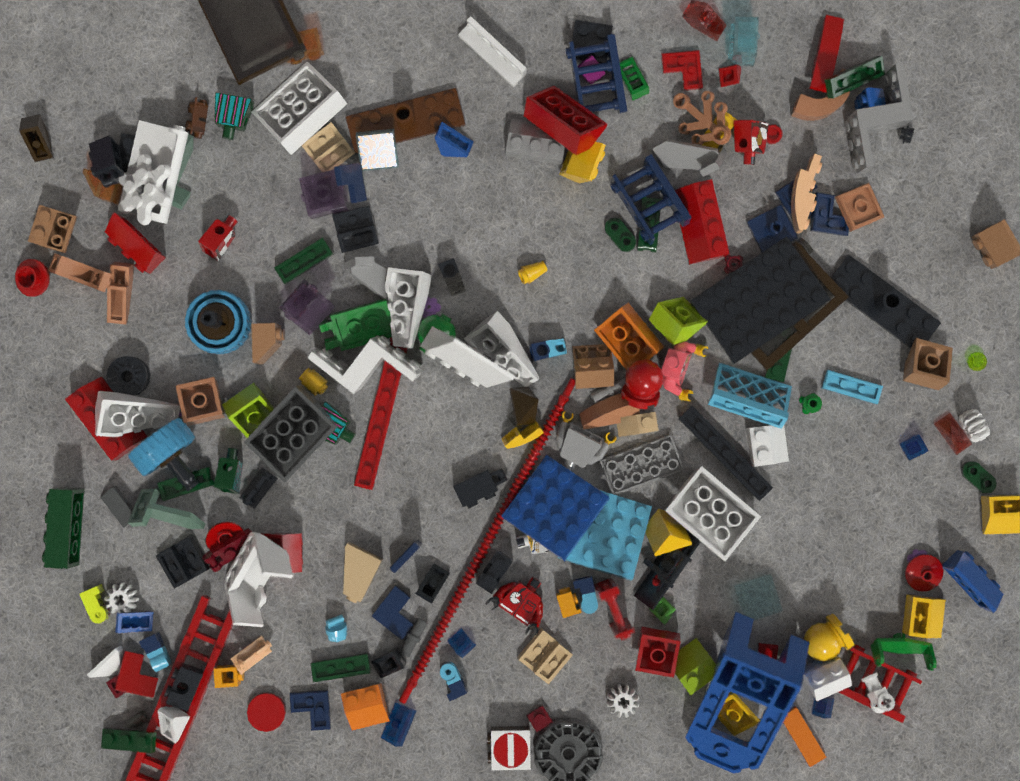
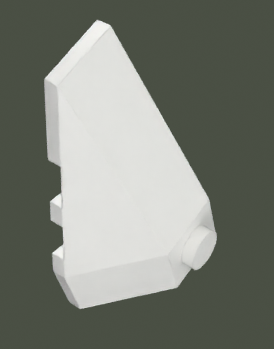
(407, 299)
(499, 342)
(128, 413)

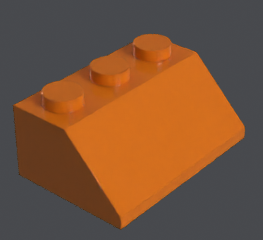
(628, 336)

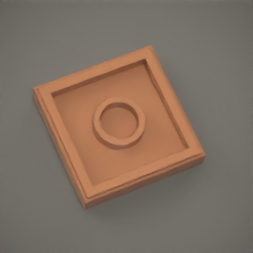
(859, 207)

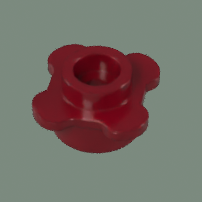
(732, 259)

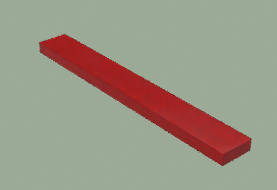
(378, 425)

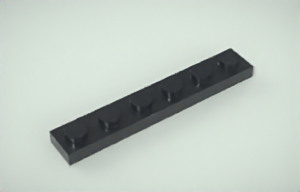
(725, 453)

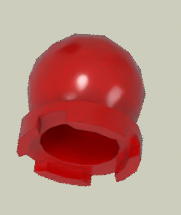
(642, 384)

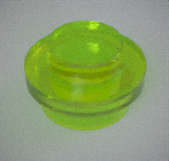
(977, 361)

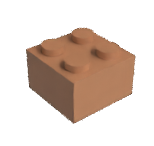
(200, 401)

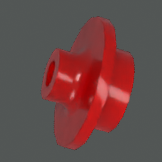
(32, 277)

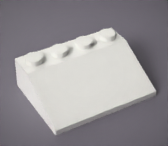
(299, 107)
(463, 359)
(712, 513)

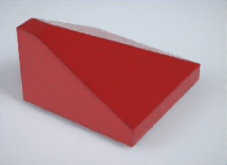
(729, 75)

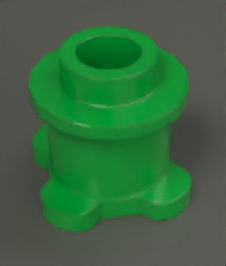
(805, 401)

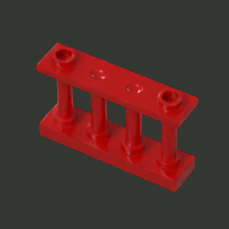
(607, 591)
(859, 693)

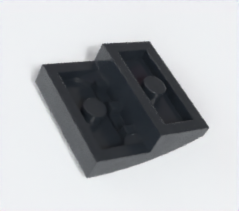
(355, 229)
(182, 561)

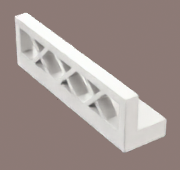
(493, 52)

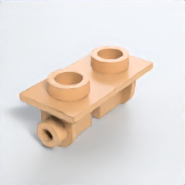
(251, 654)

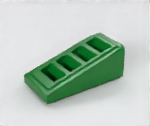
(639, 92)

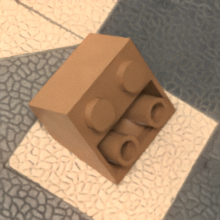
(52, 229)
(593, 366)

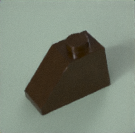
(36, 137)

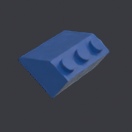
(974, 580)

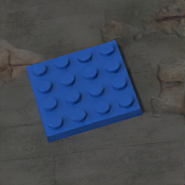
(555, 507)

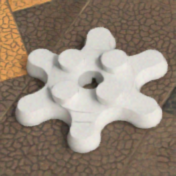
(153, 191)

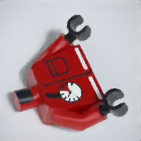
(521, 602)

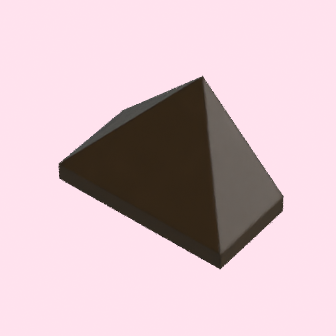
(524, 405)

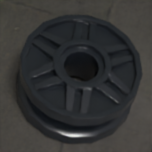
(116, 375)

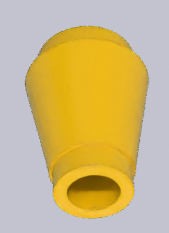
(531, 272)

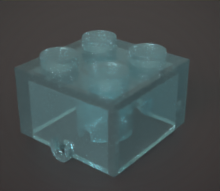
(744, 41)

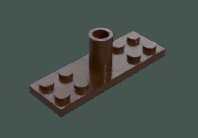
(424, 117)

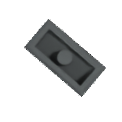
(118, 505)

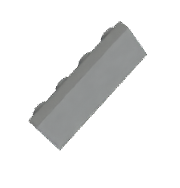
(641, 464)

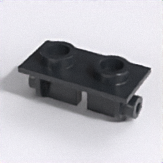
(258, 488)

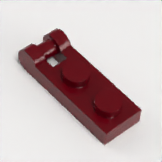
(227, 551)

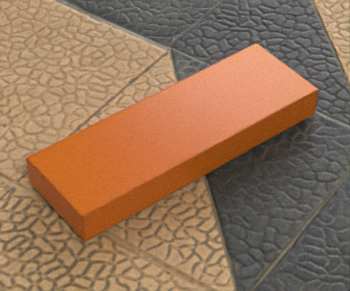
(803, 737)

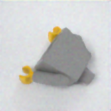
(580, 445)

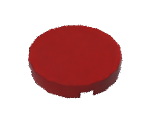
(266, 712)

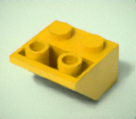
(583, 166)
(1000, 514)
(923, 616)

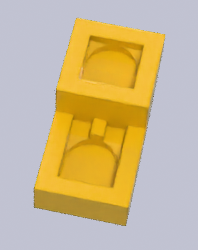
(516, 438)

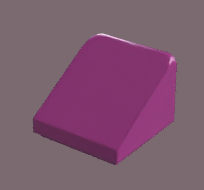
(591, 77)

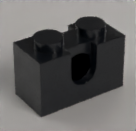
(490, 579)
(183, 697)

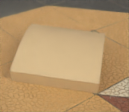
(328, 148)
(545, 656)

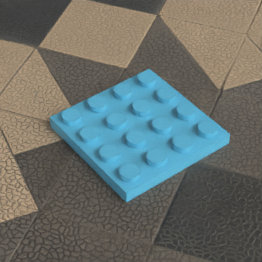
(614, 538)

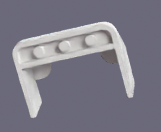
(248, 575)

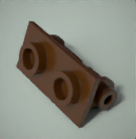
(196, 110)

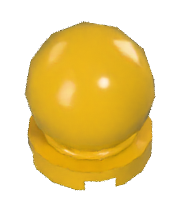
(827, 639)

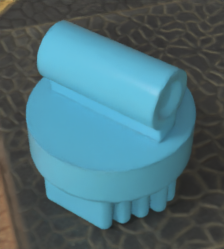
(336, 629)

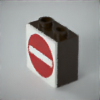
(509, 748)

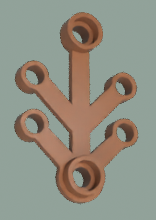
(705, 119)

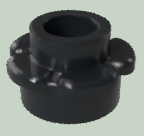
(907, 134)

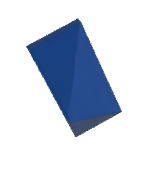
(452, 142)
(134, 622)

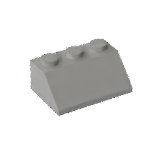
(532, 143)

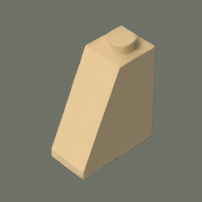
(359, 571)

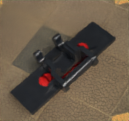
(664, 573)

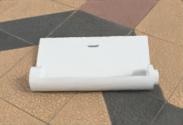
(164, 147)

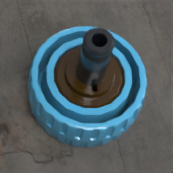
(218, 322)
(163, 450)

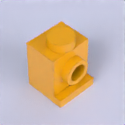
(567, 602)
(221, 676)

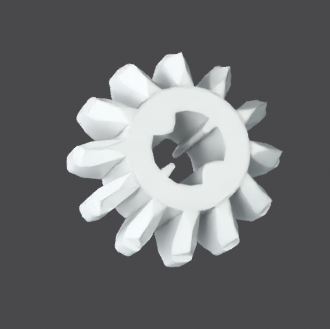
(974, 425)
(114, 599)
(617, 706)

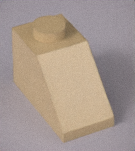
(637, 424)

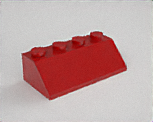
(564, 119)
(705, 234)
(84, 403)

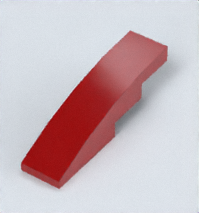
(826, 52)

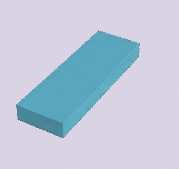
(852, 387)

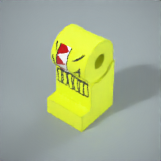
(94, 604)

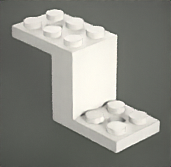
(365, 363)

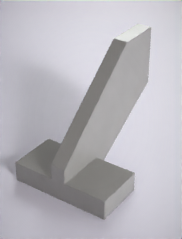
(689, 156)
(369, 274)

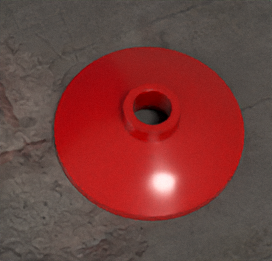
(215, 534)
(919, 567)

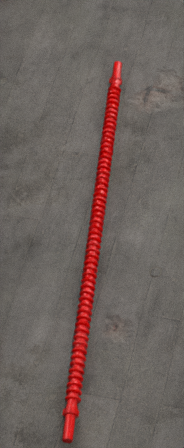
(413, 681)

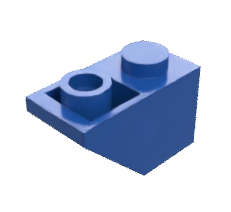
(870, 98)

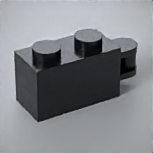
(106, 161)
(478, 487)

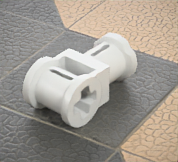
(878, 694)

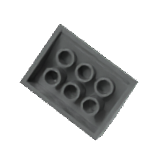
(291, 433)

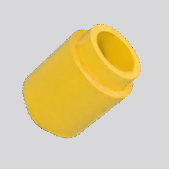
(313, 381)

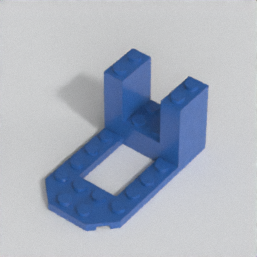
(752, 677)

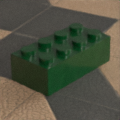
(63, 528)

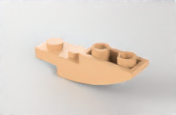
(802, 200)

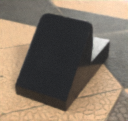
(432, 583)

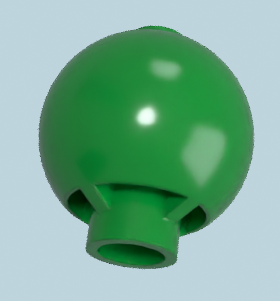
(439, 322)

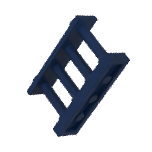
(612, 65)
(660, 184)

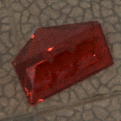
(952, 434)

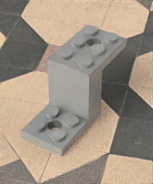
(879, 118)

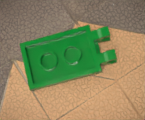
(357, 325)

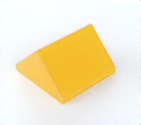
(666, 533)
(736, 715)

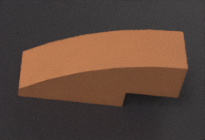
(119, 292)
(607, 412)

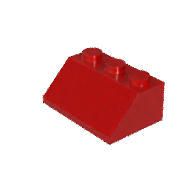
(133, 244)

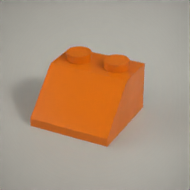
(365, 706)

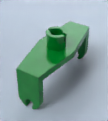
(903, 645)

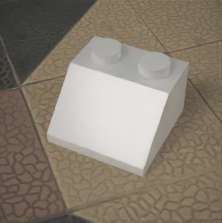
(766, 445)
(826, 677)

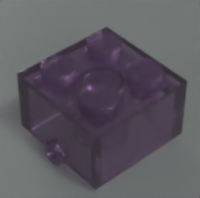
(322, 194)
(306, 307)

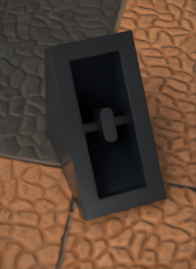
(389, 663)

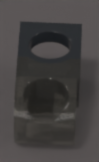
(452, 277)

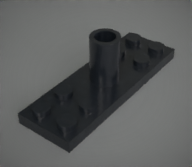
(869, 294)

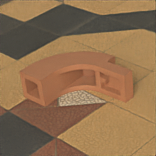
(816, 109)
(80, 272)

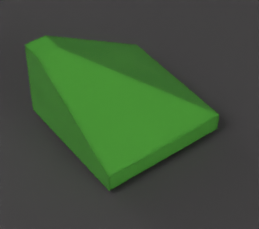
(663, 611)

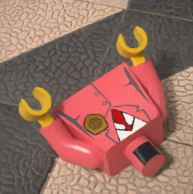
(676, 367)

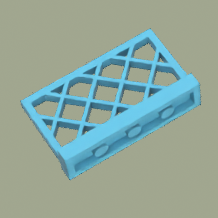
(748, 406)

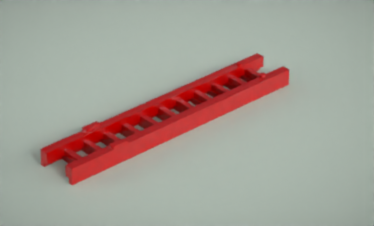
(212, 661)

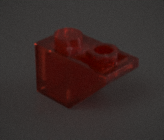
(704, 19)

